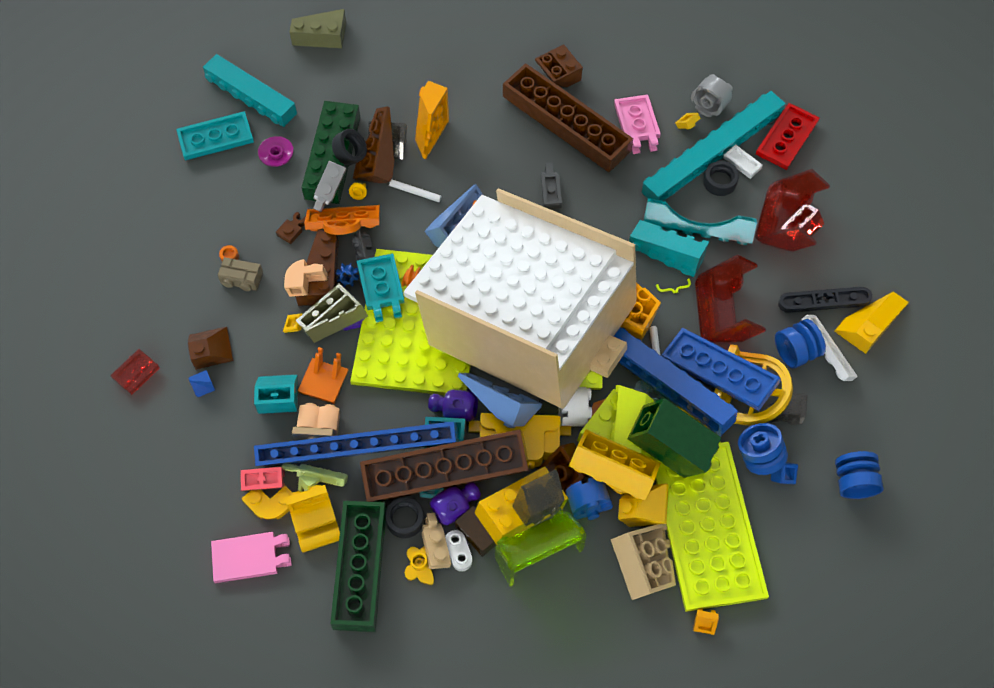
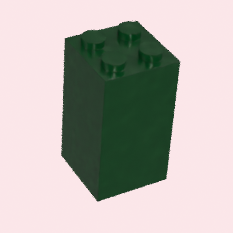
(674, 438)

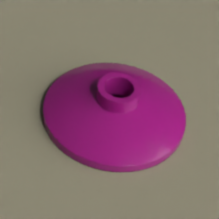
(272, 146)

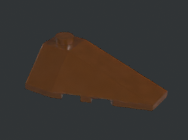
(379, 159)

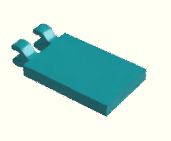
(381, 284)

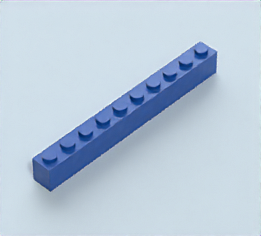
(356, 444)

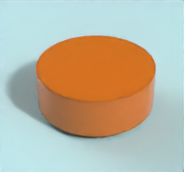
(229, 252)

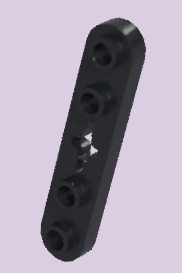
(838, 299)

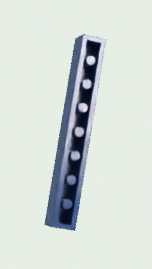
(676, 385)

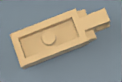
(435, 543)

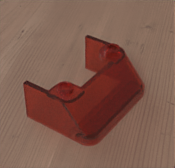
(781, 203)
(716, 302)

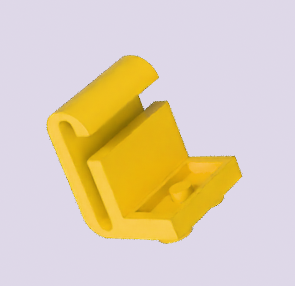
(313, 518)

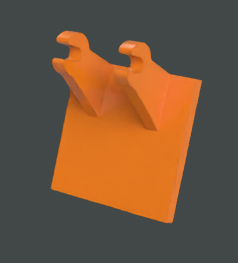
(323, 379)

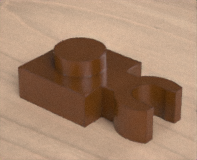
(291, 229)

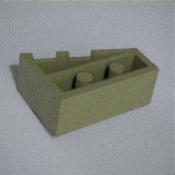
(319, 30)
(331, 314)

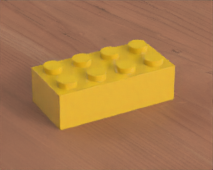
(615, 465)
(499, 515)

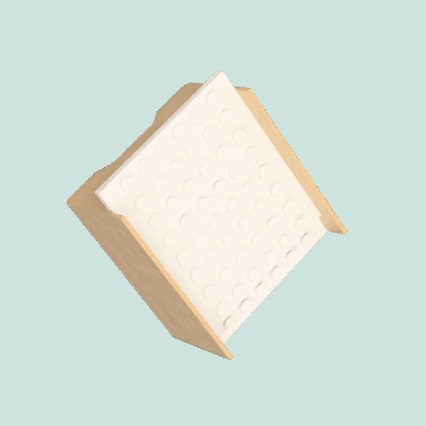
(528, 296)

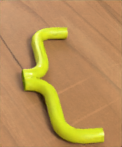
(670, 289)

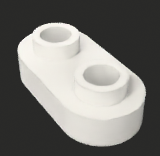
(458, 549)

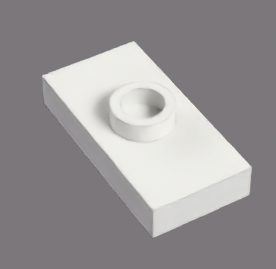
(743, 161)

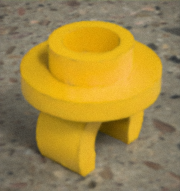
(358, 191)

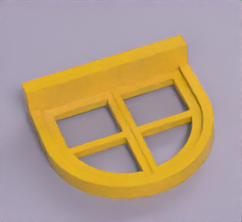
(784, 394)

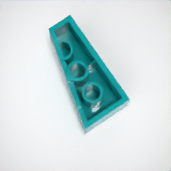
(669, 247)

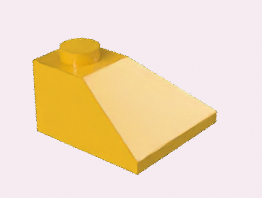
(645, 512)

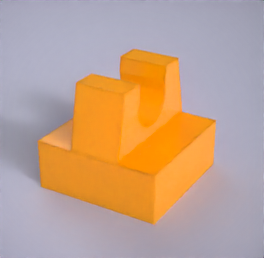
(706, 621)

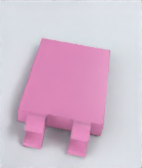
(638, 121)
(248, 556)

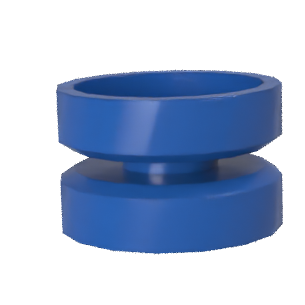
(763, 448)

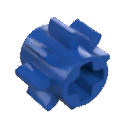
(345, 279)

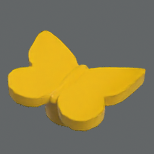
(418, 566)

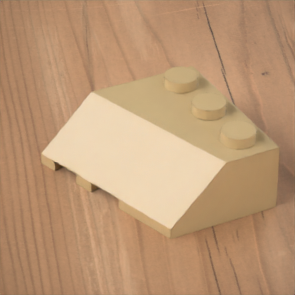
(645, 560)

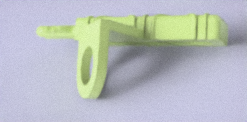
(312, 475)

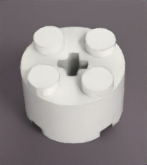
(577, 410)

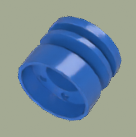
(800, 343)
(859, 475)

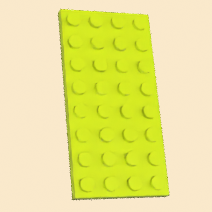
(712, 536)

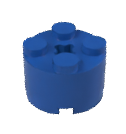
(588, 499)

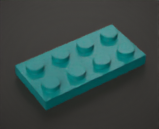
(214, 135)

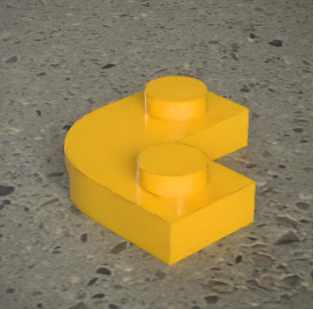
(267, 507)

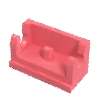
(262, 478)

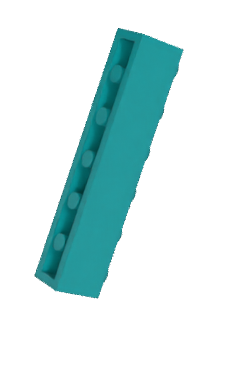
(249, 90)

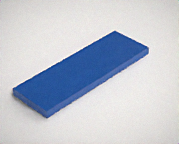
(721, 369)

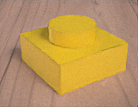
(688, 121)

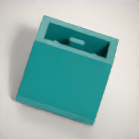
(276, 394)

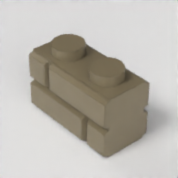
(240, 274)

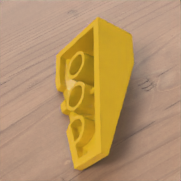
(870, 322)

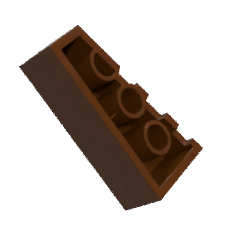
(323, 252)

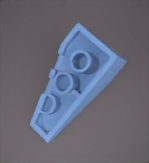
(449, 219)
(507, 407)

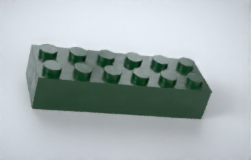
(333, 119)
(358, 566)

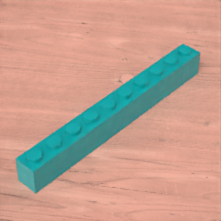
(713, 147)

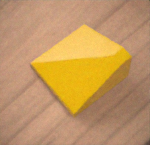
(291, 325)

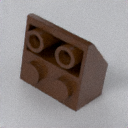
(560, 66)

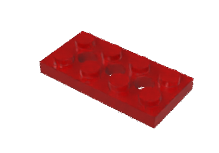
(791, 146)

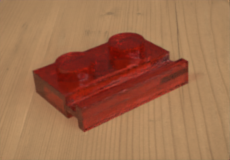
(135, 371)

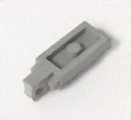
(328, 185)

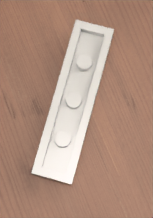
(833, 354)

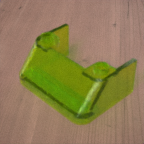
(538, 543)

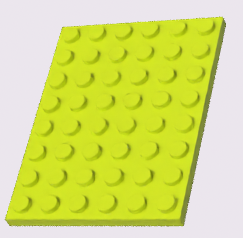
(397, 349)

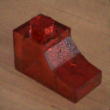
(806, 218)

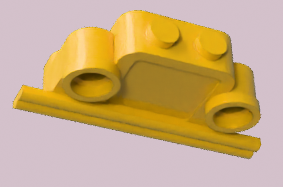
(540, 434)

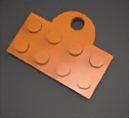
(342, 219)

